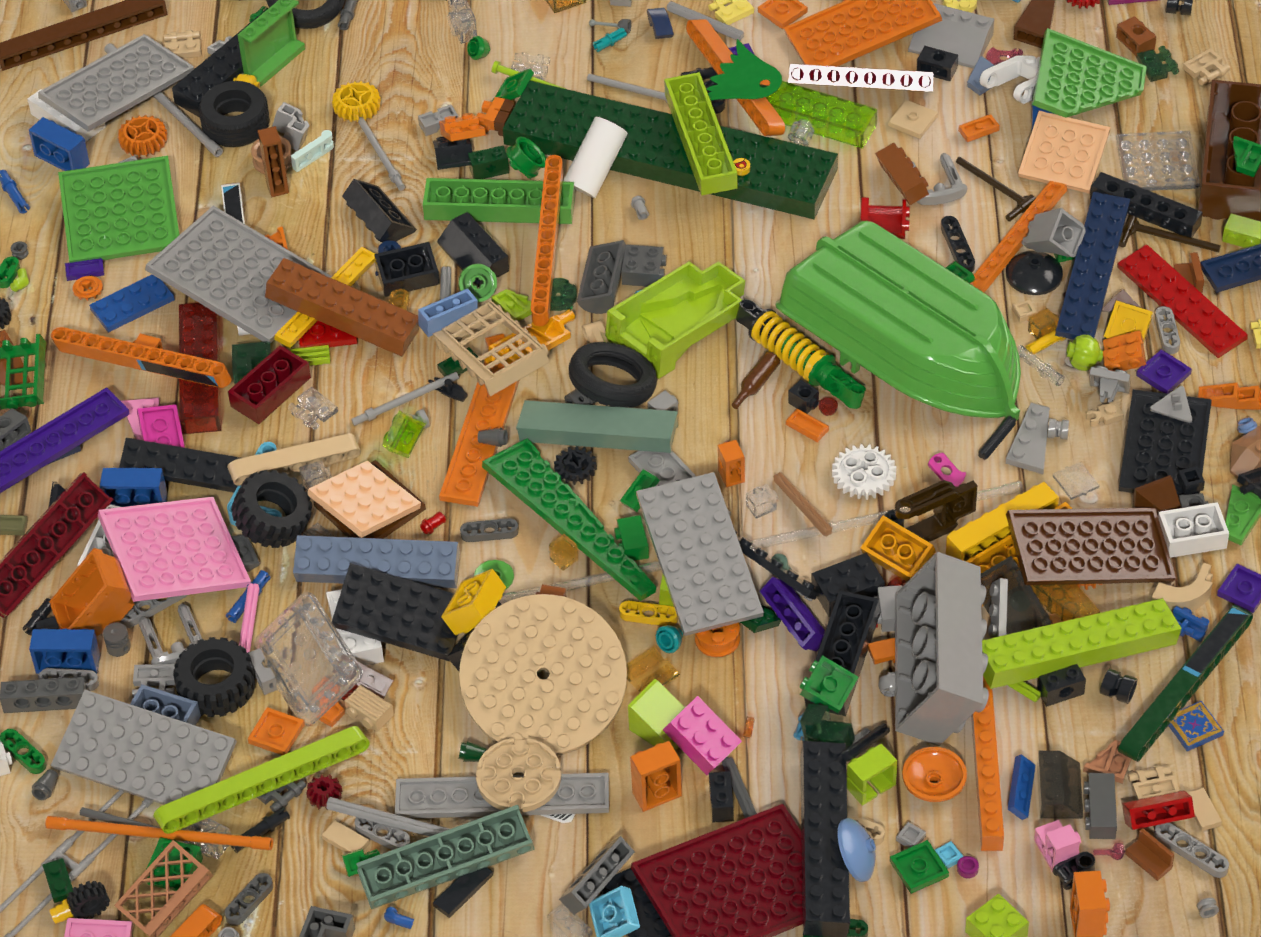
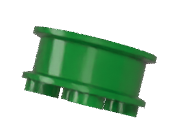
(526, 157)

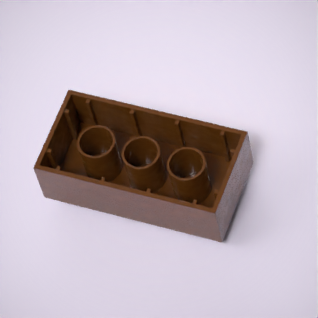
(1232, 112)

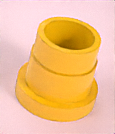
(61, 912)

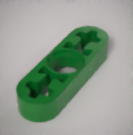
(24, 760)

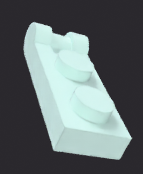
(312, 151)

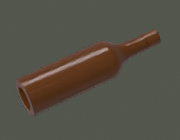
(757, 377)

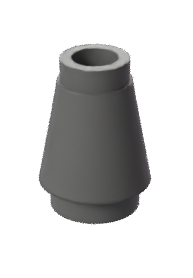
(493, 437)
(44, 785)

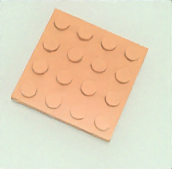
(1064, 151)
(364, 499)

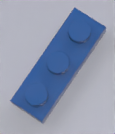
(1021, 787)

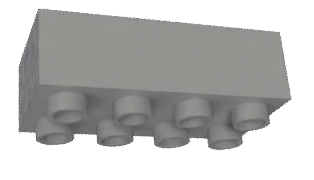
(939, 649)

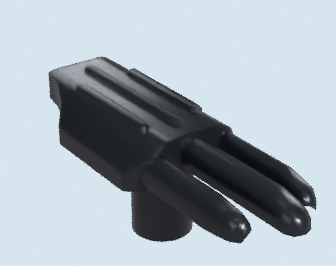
(451, 390)

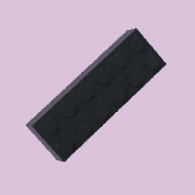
(848, 635)

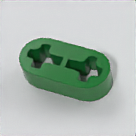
(10, 273)

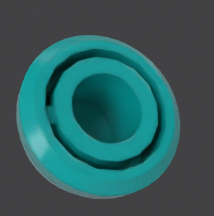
(669, 638)

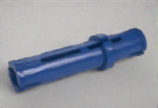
(9, 186)
(238, 608)

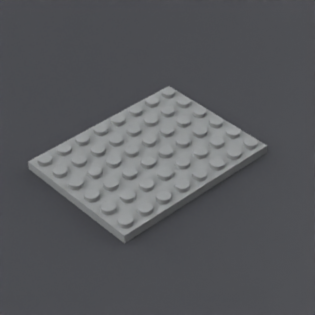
(227, 271)

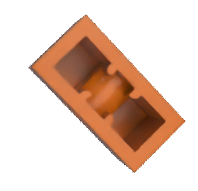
(731, 463)

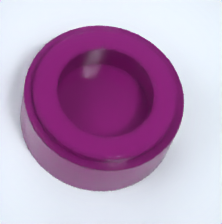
(967, 867)

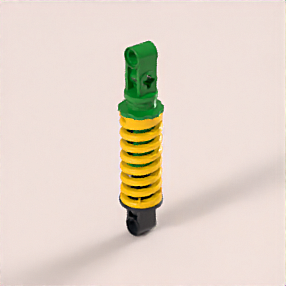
(799, 353)

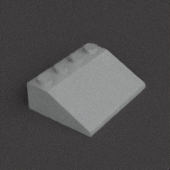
(956, 33)

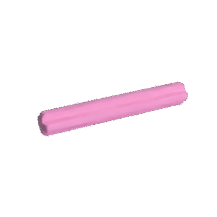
(249, 616)

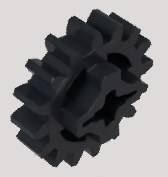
(575, 465)

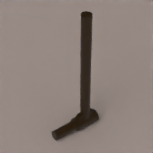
(1022, 202)
(1132, 225)

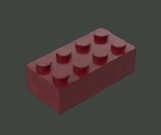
(269, 384)

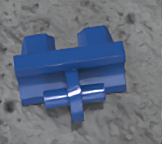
(1190, 624)

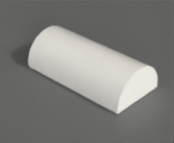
(595, 156)

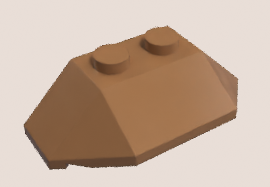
(1246, 453)

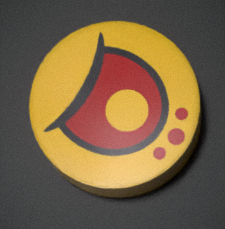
(742, 166)

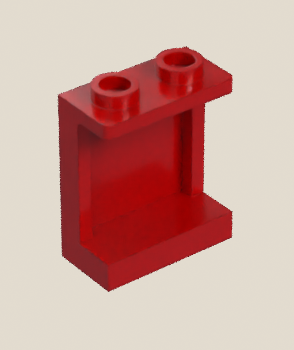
(888, 217)

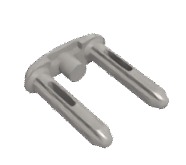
(940, 194)
(149, 634)

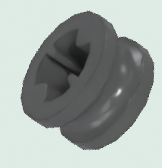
(19, 246)

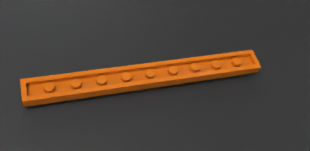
(1013, 240)

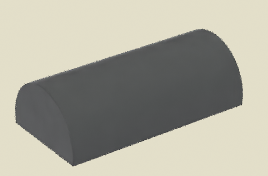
(601, 277)

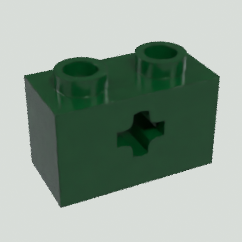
(488, 163)

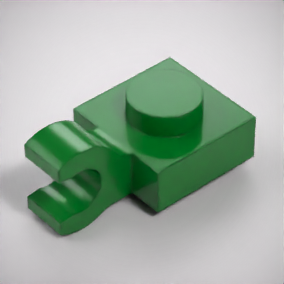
(351, 858)

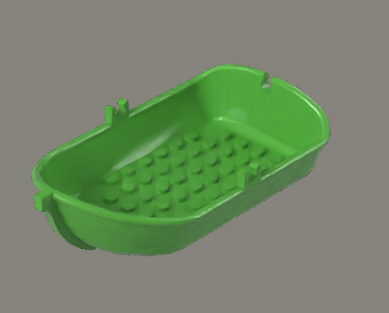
(906, 322)

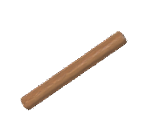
(803, 504)

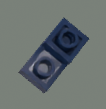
(660, 22)

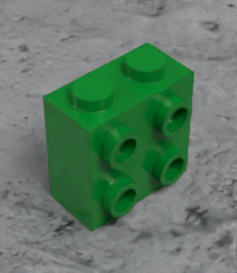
(174, 870)

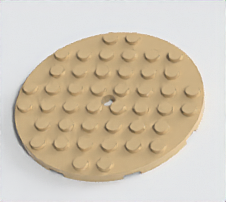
(537, 635)

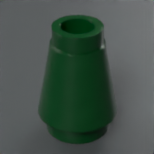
(471, 752)

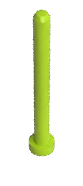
(497, 67)

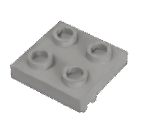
(1109, 382)

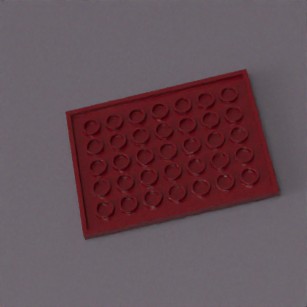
(730, 880)

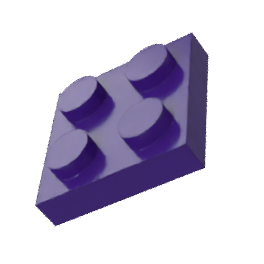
(1164, 372)
(1242, 588)

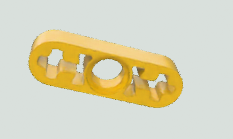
(633, 616)

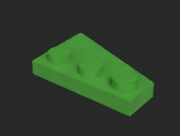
(1242, 514)

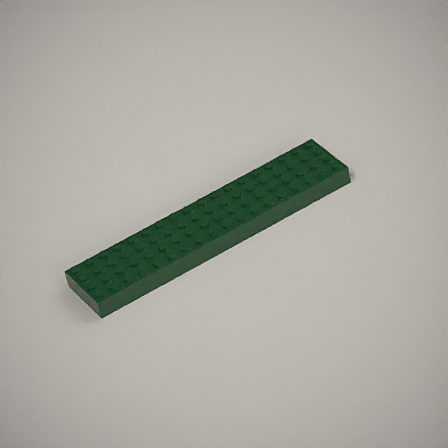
(780, 175)

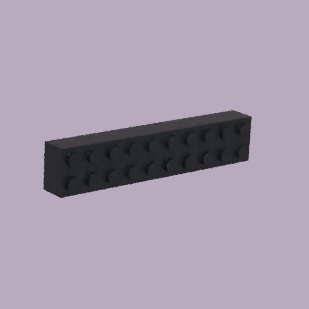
(823, 868)

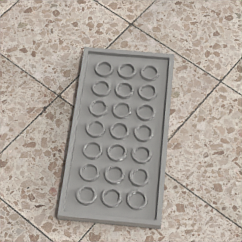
(115, 82)
(699, 554)
(140, 750)

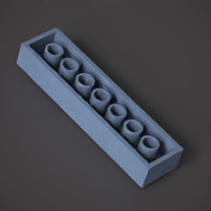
(421, 561)

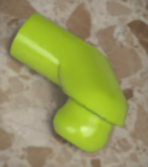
(20, 282)

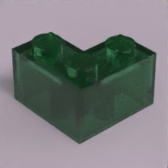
(247, 357)
(819, 727)

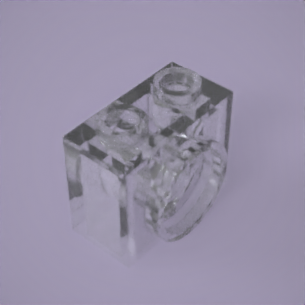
(461, 20)

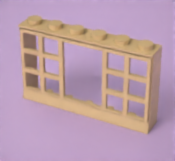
(512, 372)

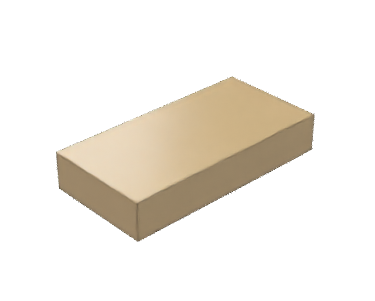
(1204, 811)
(344, 838)

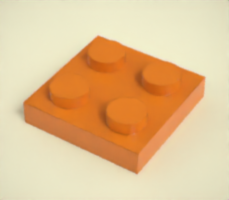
(782, 11)
(276, 731)

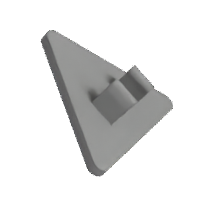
(1174, 405)

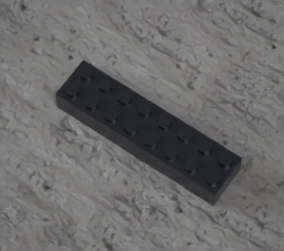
(218, 68)

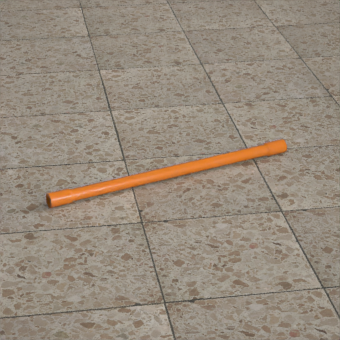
(253, 842)

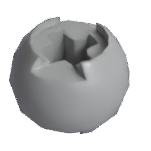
(887, 684)

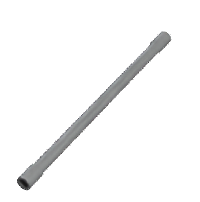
(209, 144)

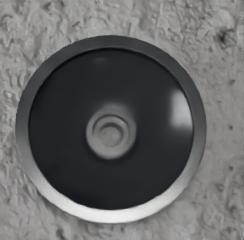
(1034, 273)

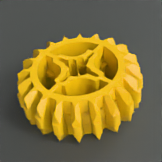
(356, 101)

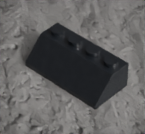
(377, 211)
(469, 245)

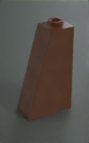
(1034, 22)

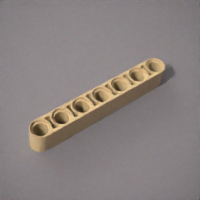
(290, 459)

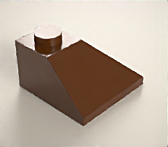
(1157, 494)

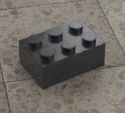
(407, 268)
(852, 576)

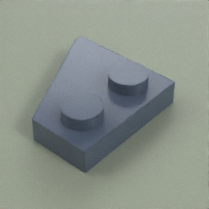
(974, 79)

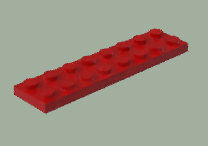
(1188, 304)

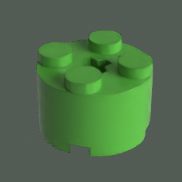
(484, 273)

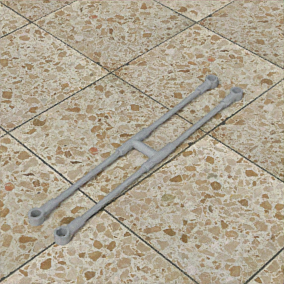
(76, 868)

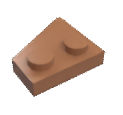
(1110, 762)

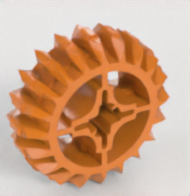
(142, 135)

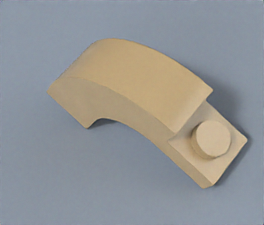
(1190, 596)

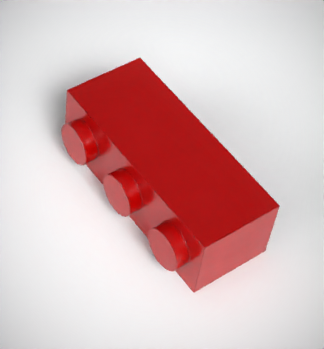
(1158, 810)

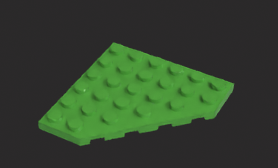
(1082, 77)

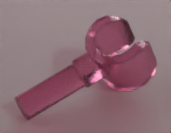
(1116, 853)

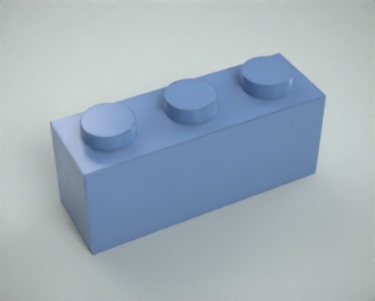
(446, 311)

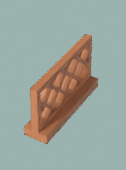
(173, 905)

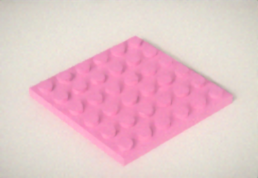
(173, 548)

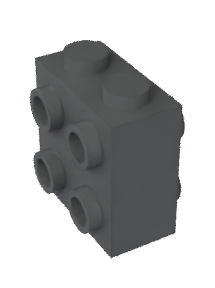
(643, 265)

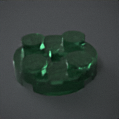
(568, 295)

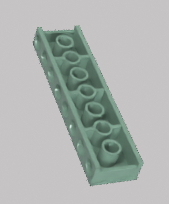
(597, 426)
(444, 856)

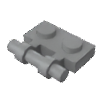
(154, 675)

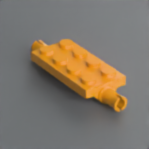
(550, 335)

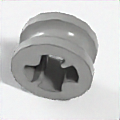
(1207, 907)

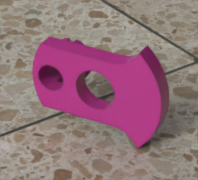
(956, 476)

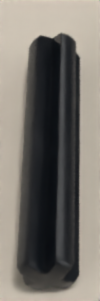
(997, 437)

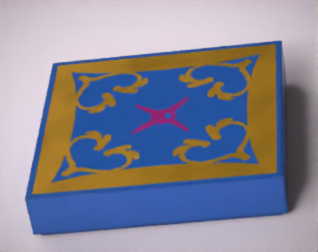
(1195, 726)

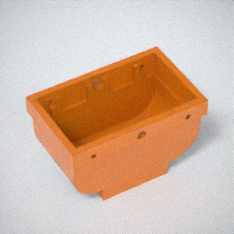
(93, 595)

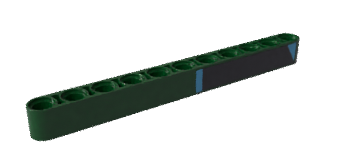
(1185, 683)

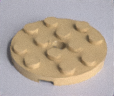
(510, 756)

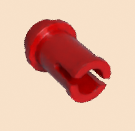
(428, 526)

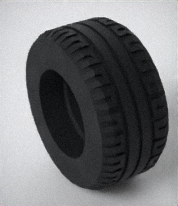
(228, 98)

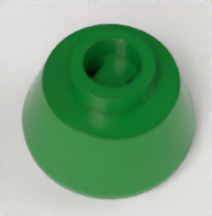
(478, 48)

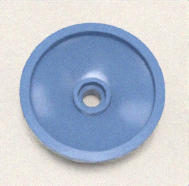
(856, 849)

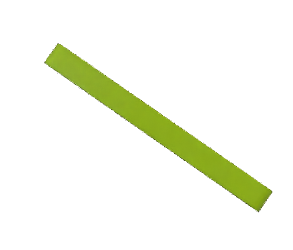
(261, 779)

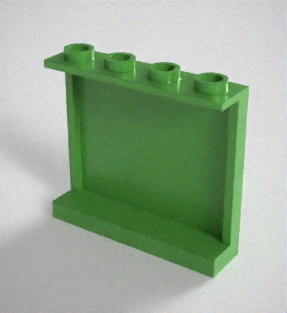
(270, 42)

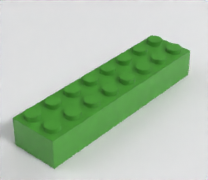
(492, 200)

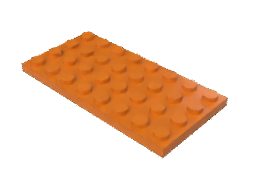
(857, 28)

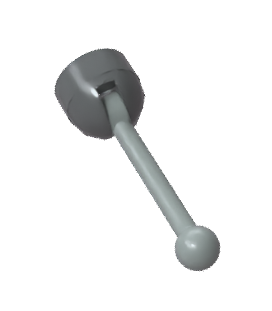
(624, 23)

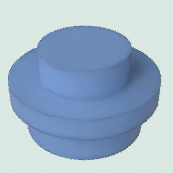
(1246, 425)

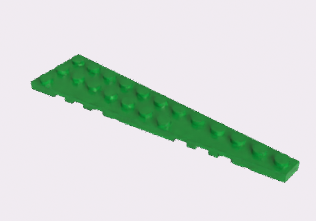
(540, 488)

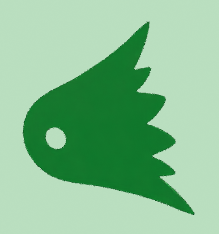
(744, 77)

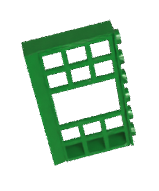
(25, 349)

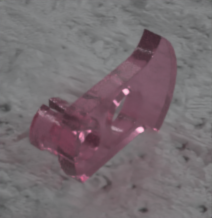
(994, 55)

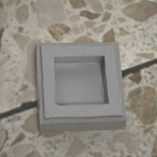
(910, 835)

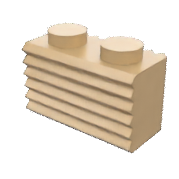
(368, 708)

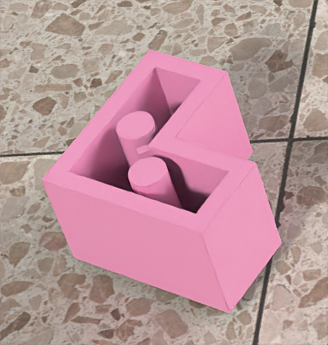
(1057, 842)

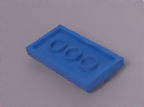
(131, 302)

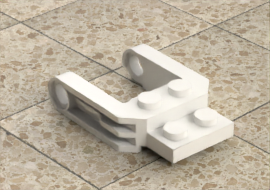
(1012, 68)

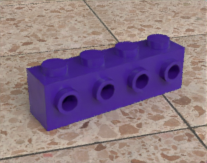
(793, 614)

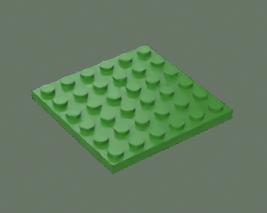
(118, 209)

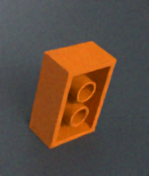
(656, 776)
(1089, 904)

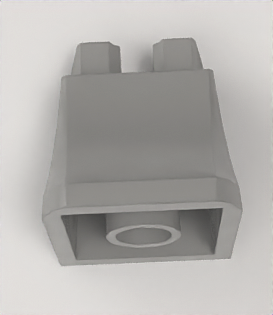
(1055, 233)

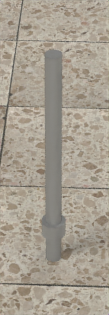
(625, 86)
(393, 174)
(371, 414)

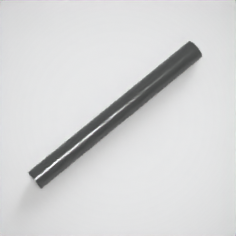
(110, 818)

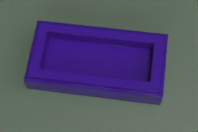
(84, 268)

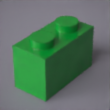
(632, 537)

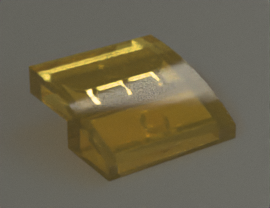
(648, 667)

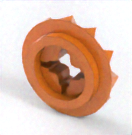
(85, 283)

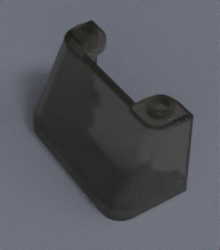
(1023, 605)

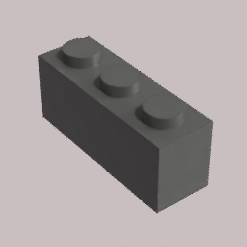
(1100, 806)

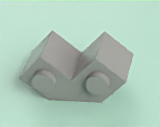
(290, 122)

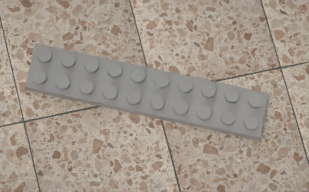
(461, 798)

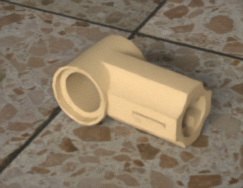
(594, 332)

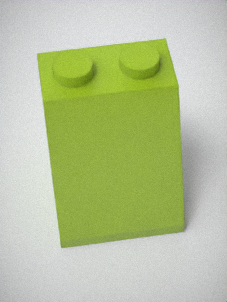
(652, 713)

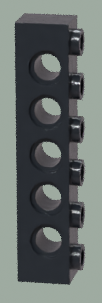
(1151, 206)

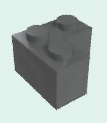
(327, 923)

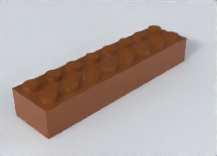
(342, 307)

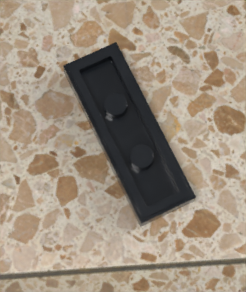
(461, 891)

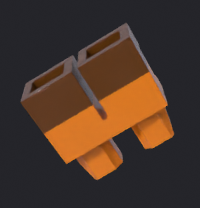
(496, 114)

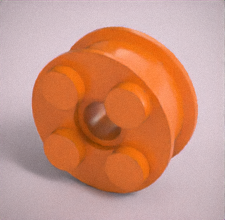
(718, 641)

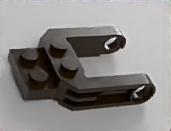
(945, 501)

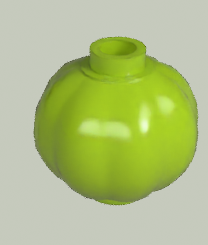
(1084, 352)

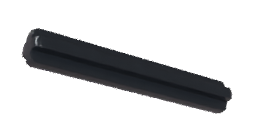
(865, 742)

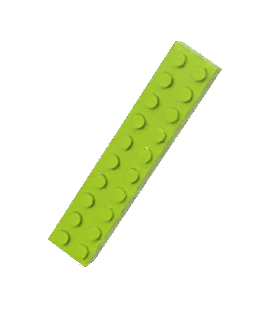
(1080, 642)

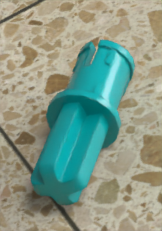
(609, 39)

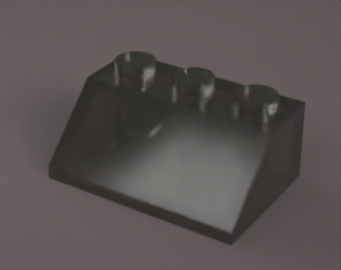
(1059, 786)

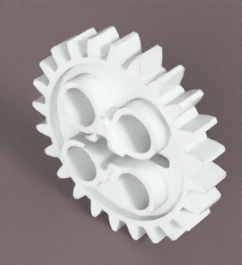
(864, 471)

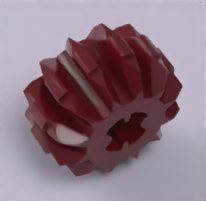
(321, 789)

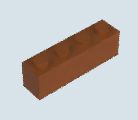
(273, 161)
(902, 173)

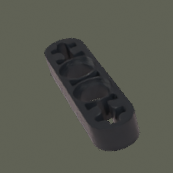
(957, 244)

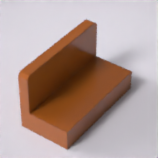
(1192, 271)
(1151, 855)

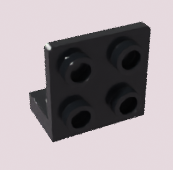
(452, 153)

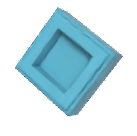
(949, 854)

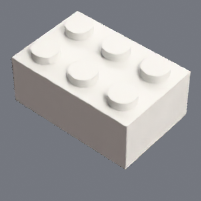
(1194, 529)

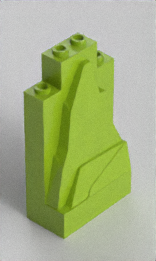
(675, 313)

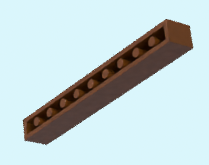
(78, 31)

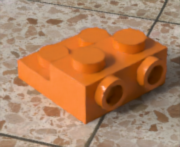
(461, 127)
(1124, 352)

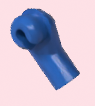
(392, 917)

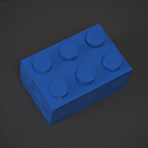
(58, 145)
(134, 486)
(64, 649)

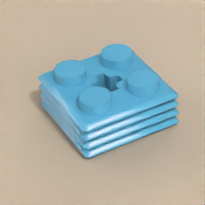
(614, 913)

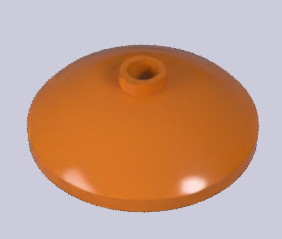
(937, 766)

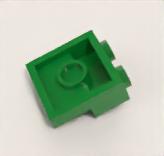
(828, 684)

